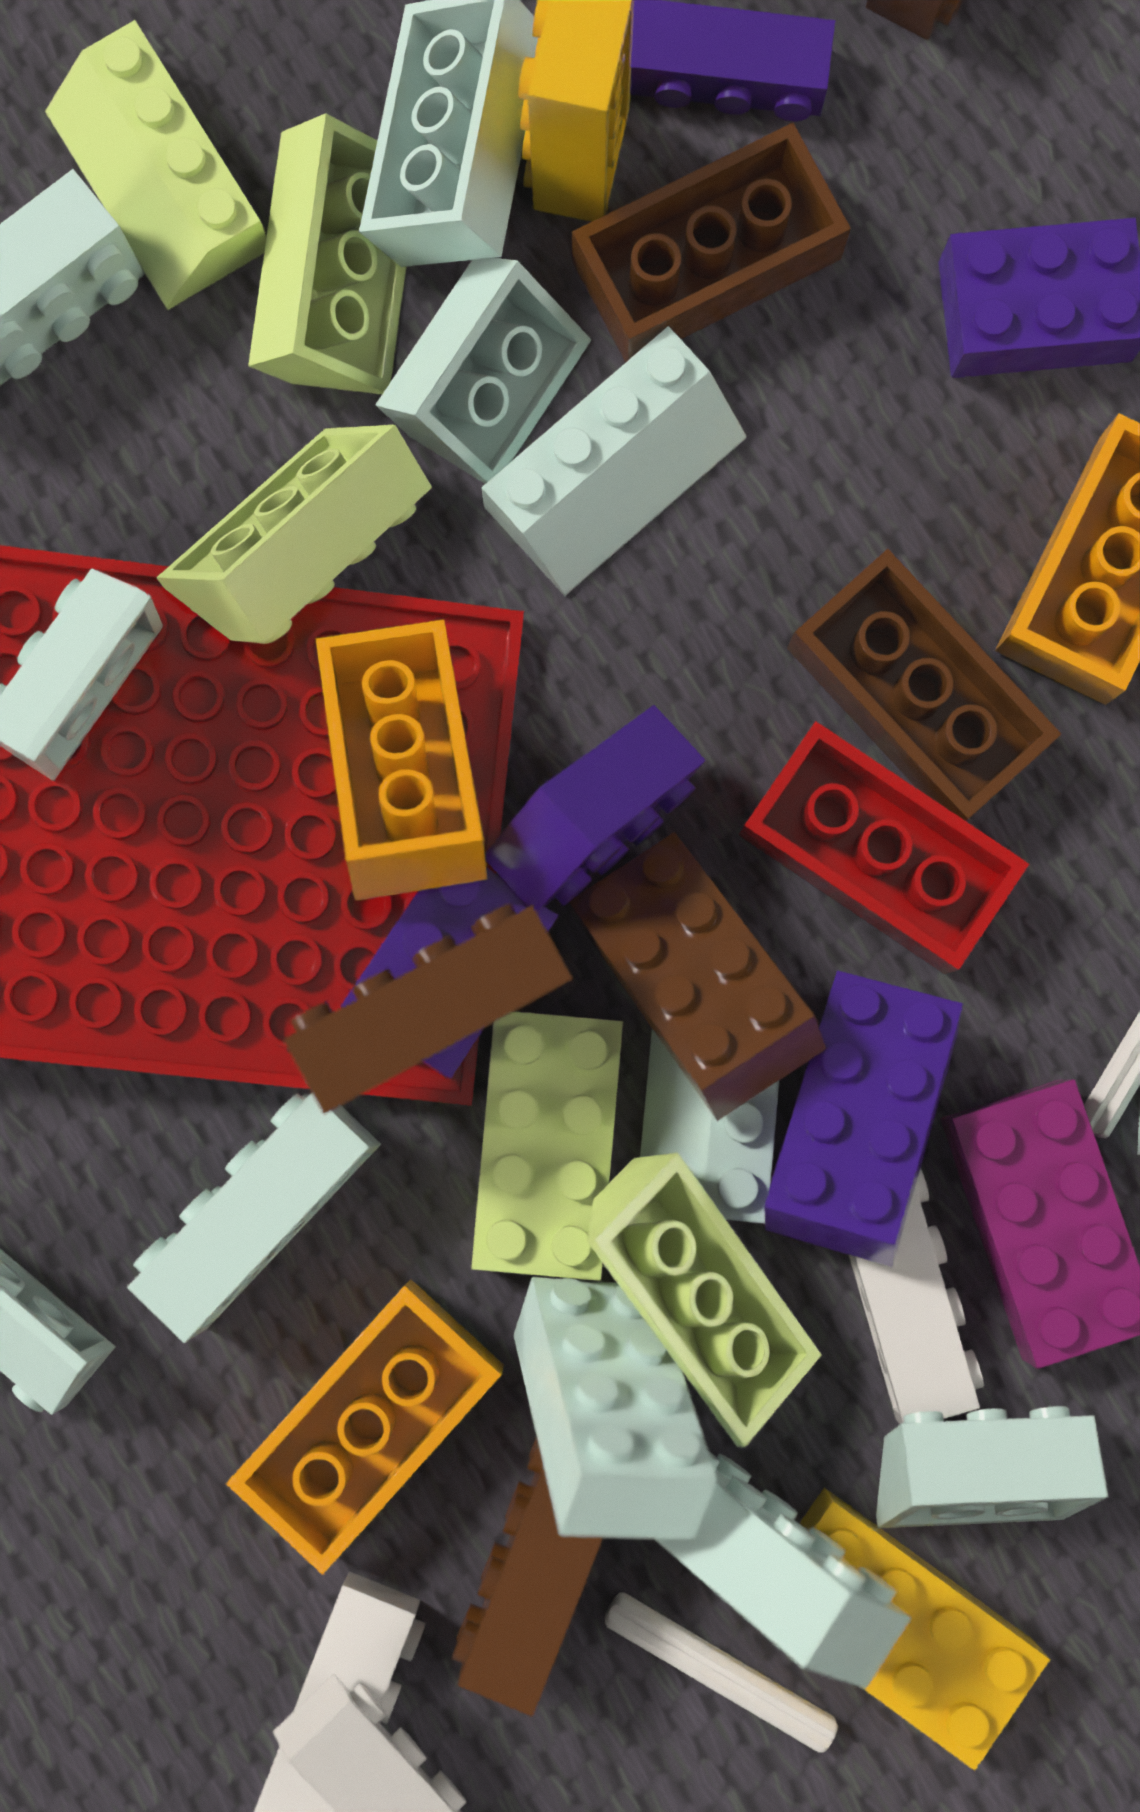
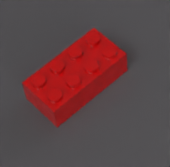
(883, 849)

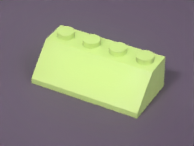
(154, 167)
(324, 288)
(298, 532)
(700, 1292)

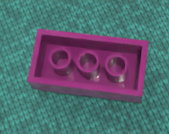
(1048, 1221)

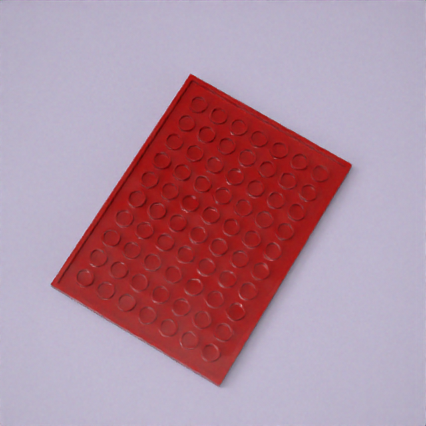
(192, 850)

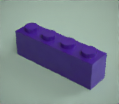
(730, 58)

